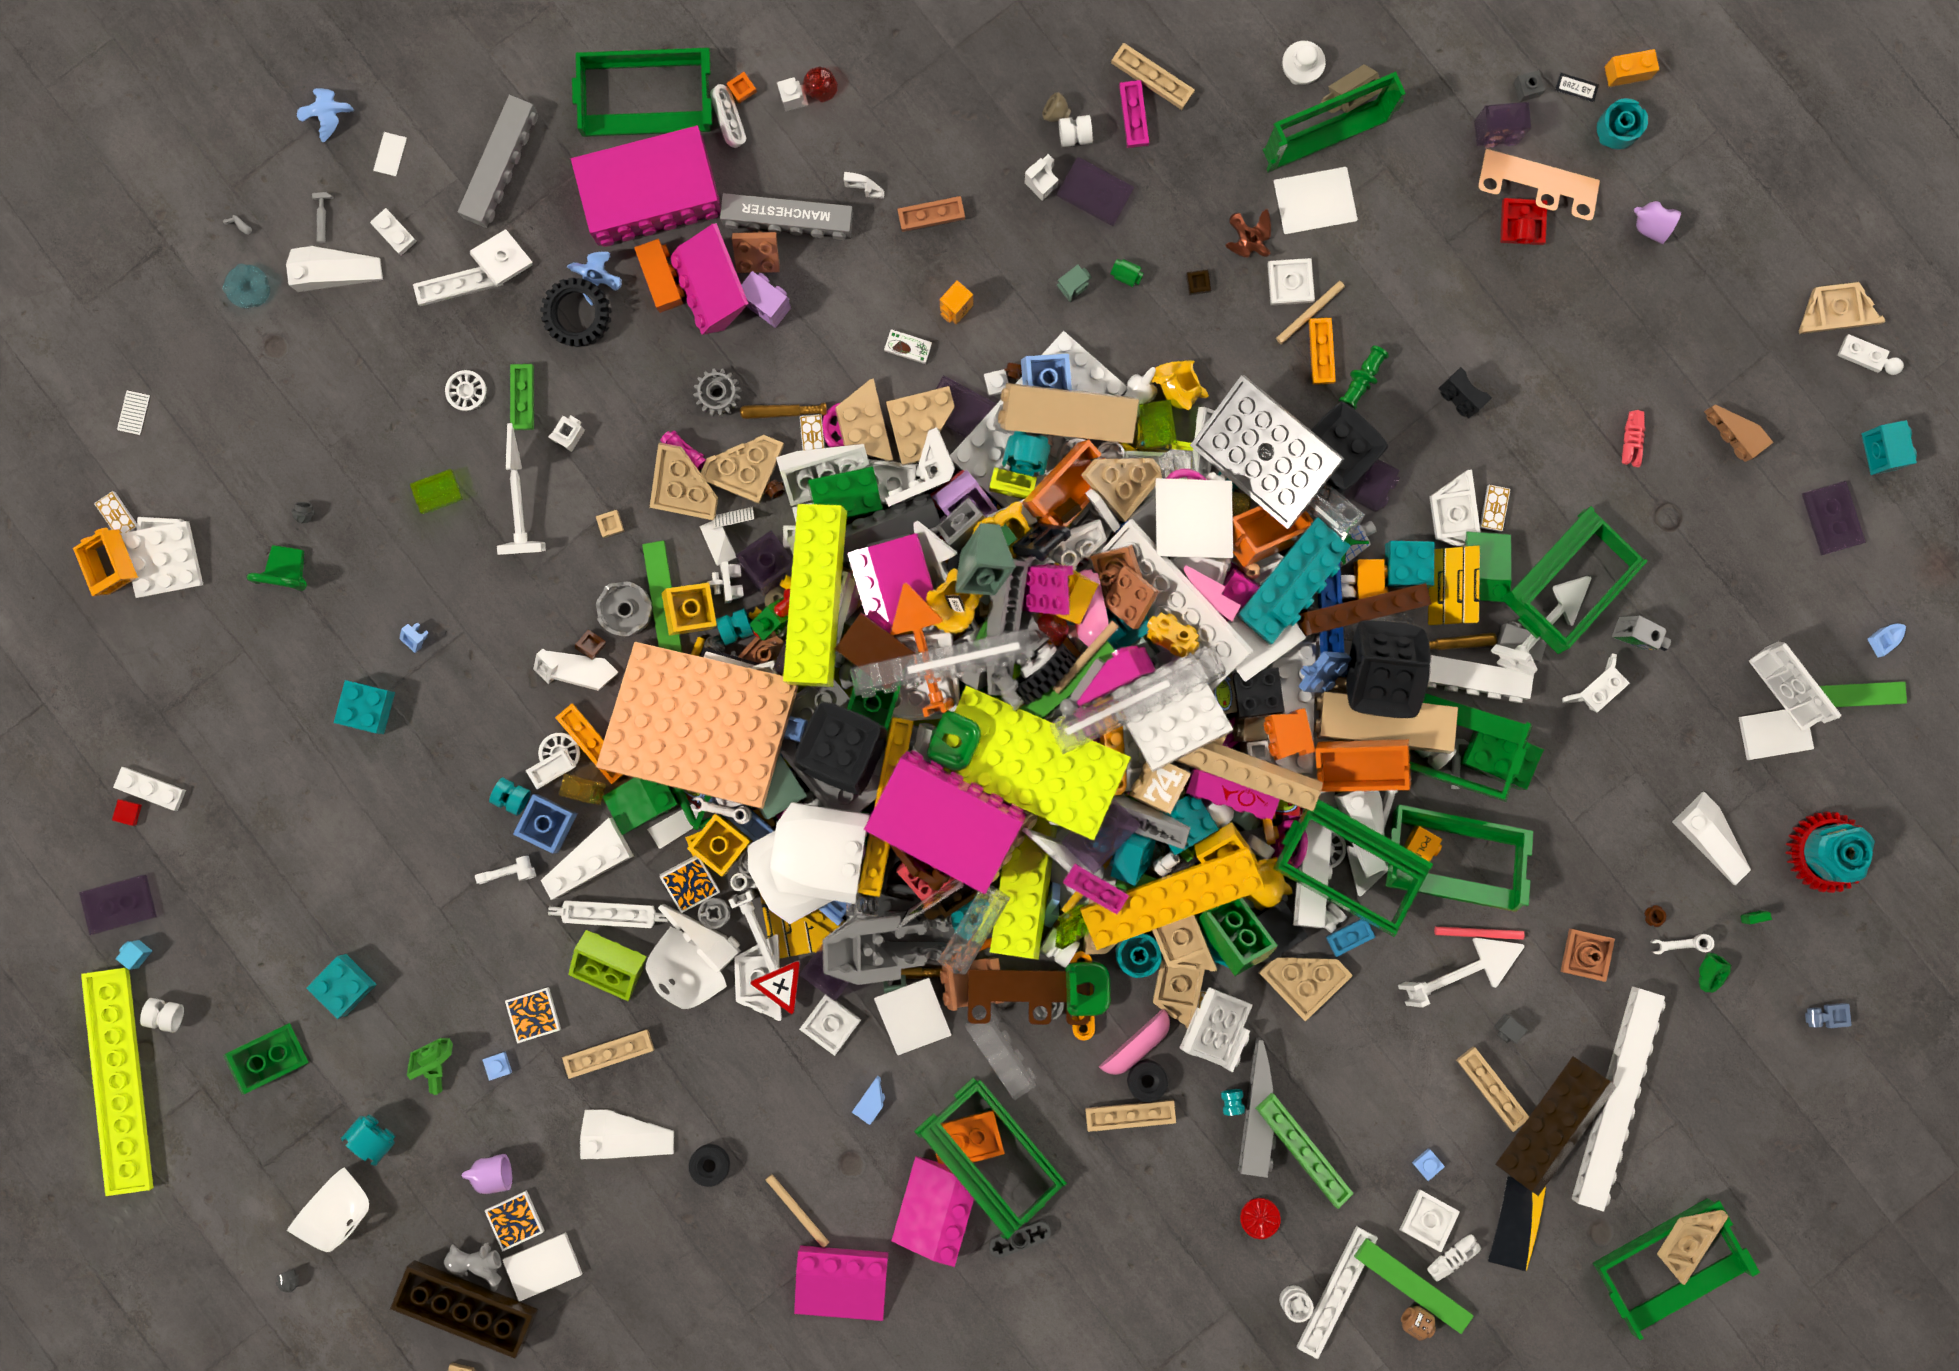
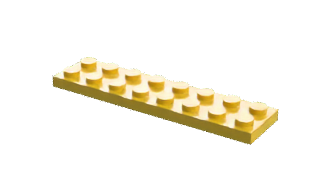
(1175, 898)

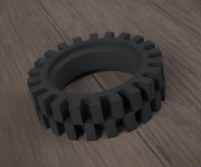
(551, 305)
(1037, 683)

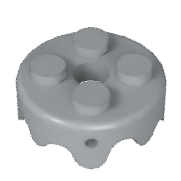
(609, 604)

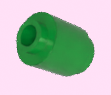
(1127, 272)

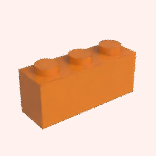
(660, 275)

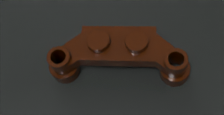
(922, 870)

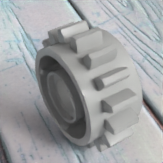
(709, 384)

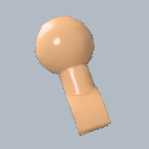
(1251, 571)

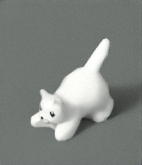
(1142, 387)

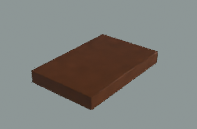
(870, 643)

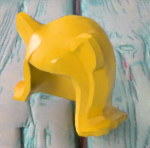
(1179, 383)
(1014, 520)
(952, 620)
(1274, 886)

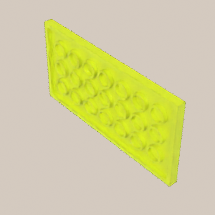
(1028, 769)

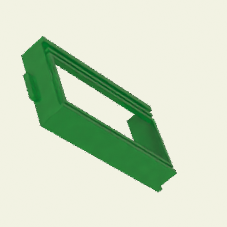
(640, 122)
(1285, 150)
(1552, 562)
(1489, 725)
(1369, 841)
(1461, 889)
(968, 1173)
(1679, 1294)

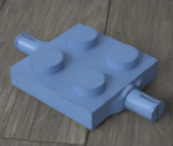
(1324, 672)

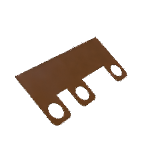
(1035, 987)

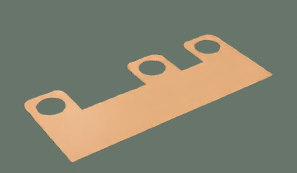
(1544, 177)

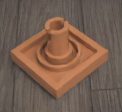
(756, 252)
(1109, 564)
(1130, 597)
(762, 651)
(1587, 955)

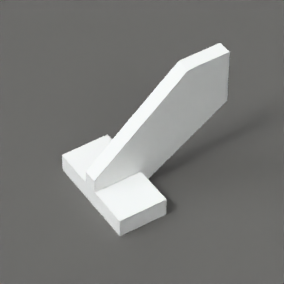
(574, 669)

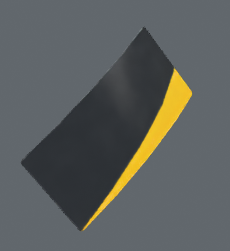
(1516, 1226)

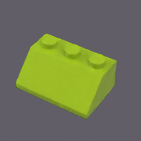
(606, 965)

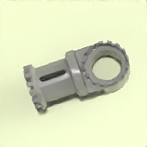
(1007, 687)

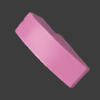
(1213, 593)

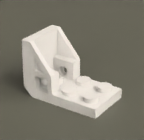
(933, 454)

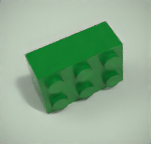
(852, 490)
(1495, 757)
(1237, 935)

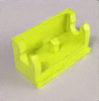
(1011, 483)

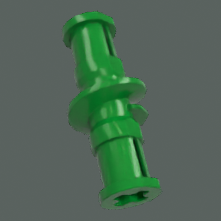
(1364, 376)

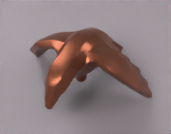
(1251, 238)

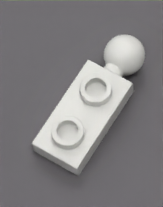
(1869, 355)

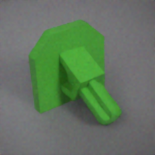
(429, 1062)

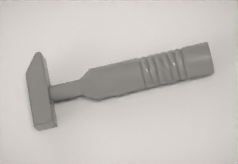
(321, 215)
(1456, 760)

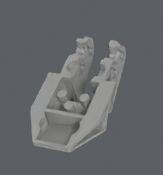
(856, 950)

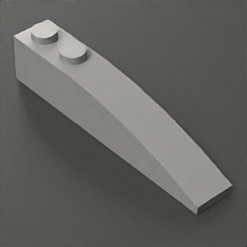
(1005, 612)
(1155, 824)
(1257, 1134)

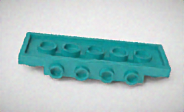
(1294, 582)

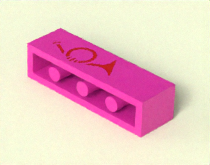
(1225, 792)

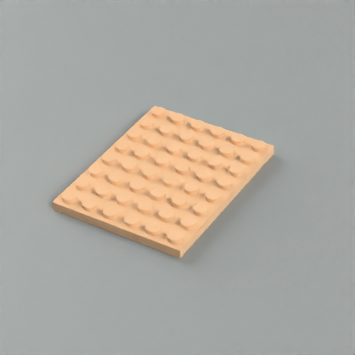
(698, 725)

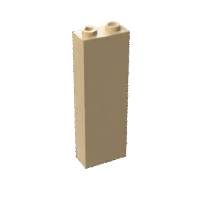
(1068, 413)
(1430, 731)

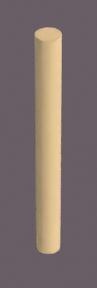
(1310, 312)
(1085, 657)
(798, 1212)

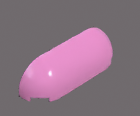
(1095, 617)
(1138, 1045)

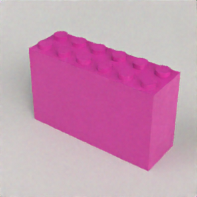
(646, 186)
(945, 821)

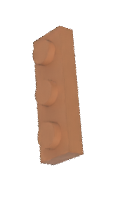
(931, 214)

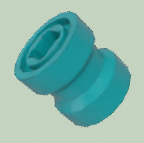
(1233, 1102)

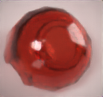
(820, 84)
(1054, 627)

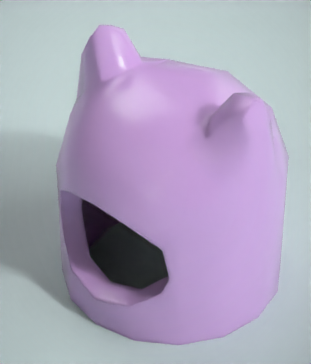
(1656, 221)
(490, 1174)

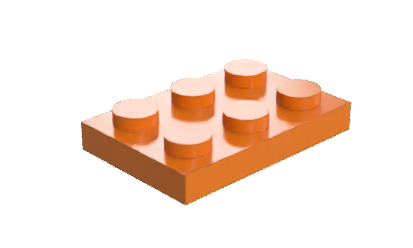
(976, 1136)

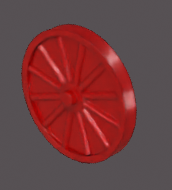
(1260, 1218)

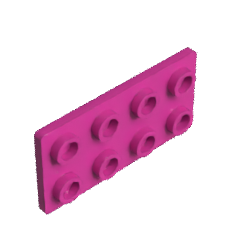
(1047, 589)

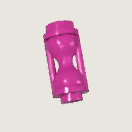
(674, 439)

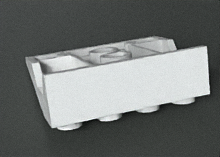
(1793, 686)

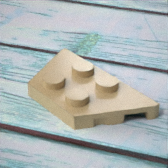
(1839, 308)
(863, 422)
(1184, 945)
(1178, 991)
(1690, 1242)

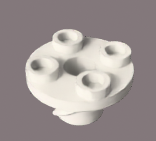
(1303, 62)
(1044, 654)

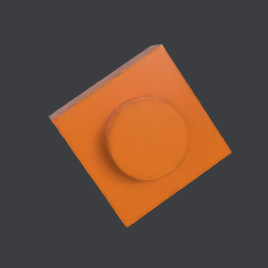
(741, 87)

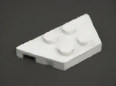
(1455, 510)
(750, 966)

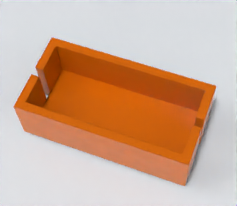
(1061, 484)
(1261, 535)
(1363, 765)

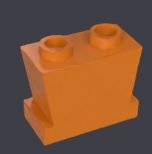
(1289, 734)

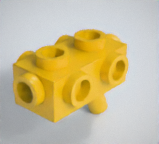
(1172, 635)

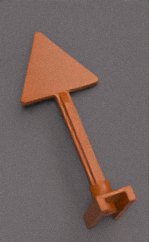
(913, 615)

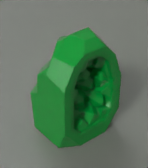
(1713, 972)

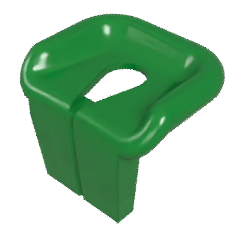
(282, 569)
(954, 758)
(1085, 1005)

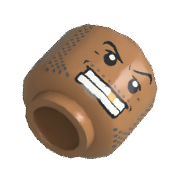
(1418, 1323)

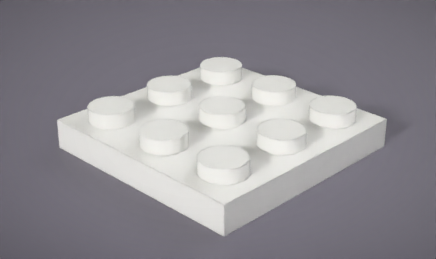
(163, 559)
(1217, 1027)

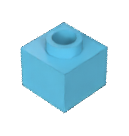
(133, 954)

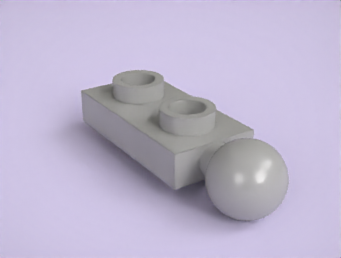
(1068, 705)

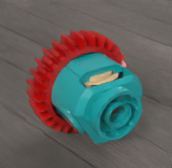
(1830, 852)

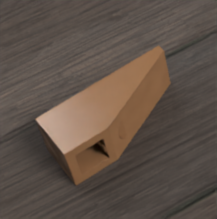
(1743, 435)

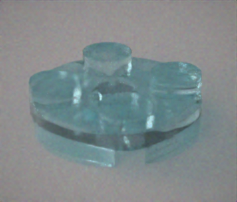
(234, 286)

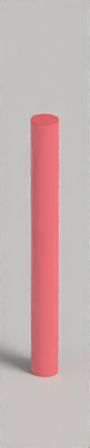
(1482, 933)

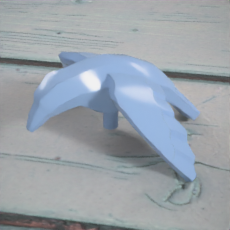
(325, 109)
(595, 271)

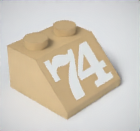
(1159, 788)

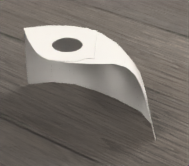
(679, 961)
(326, 1215)

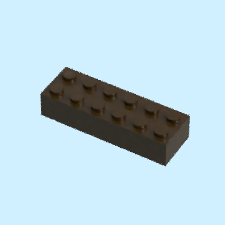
(1555, 1125)
(464, 1309)

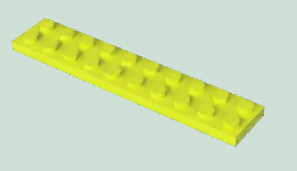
(117, 1081)

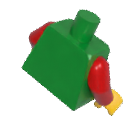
(774, 617)

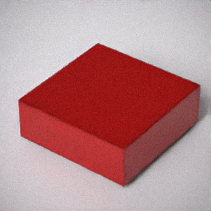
(126, 812)

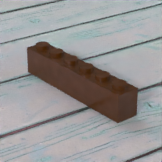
(1364, 609)

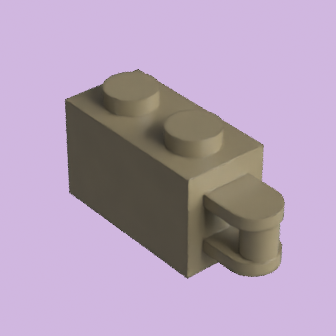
(1349, 82)
(1249, 730)

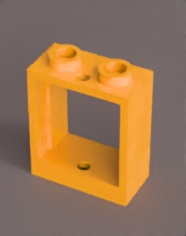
(92, 567)

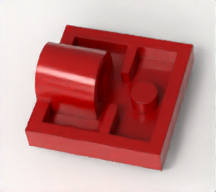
(1523, 222)

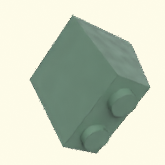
(984, 562)
(782, 790)

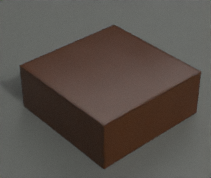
(590, 644)

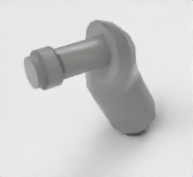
(240, 224)

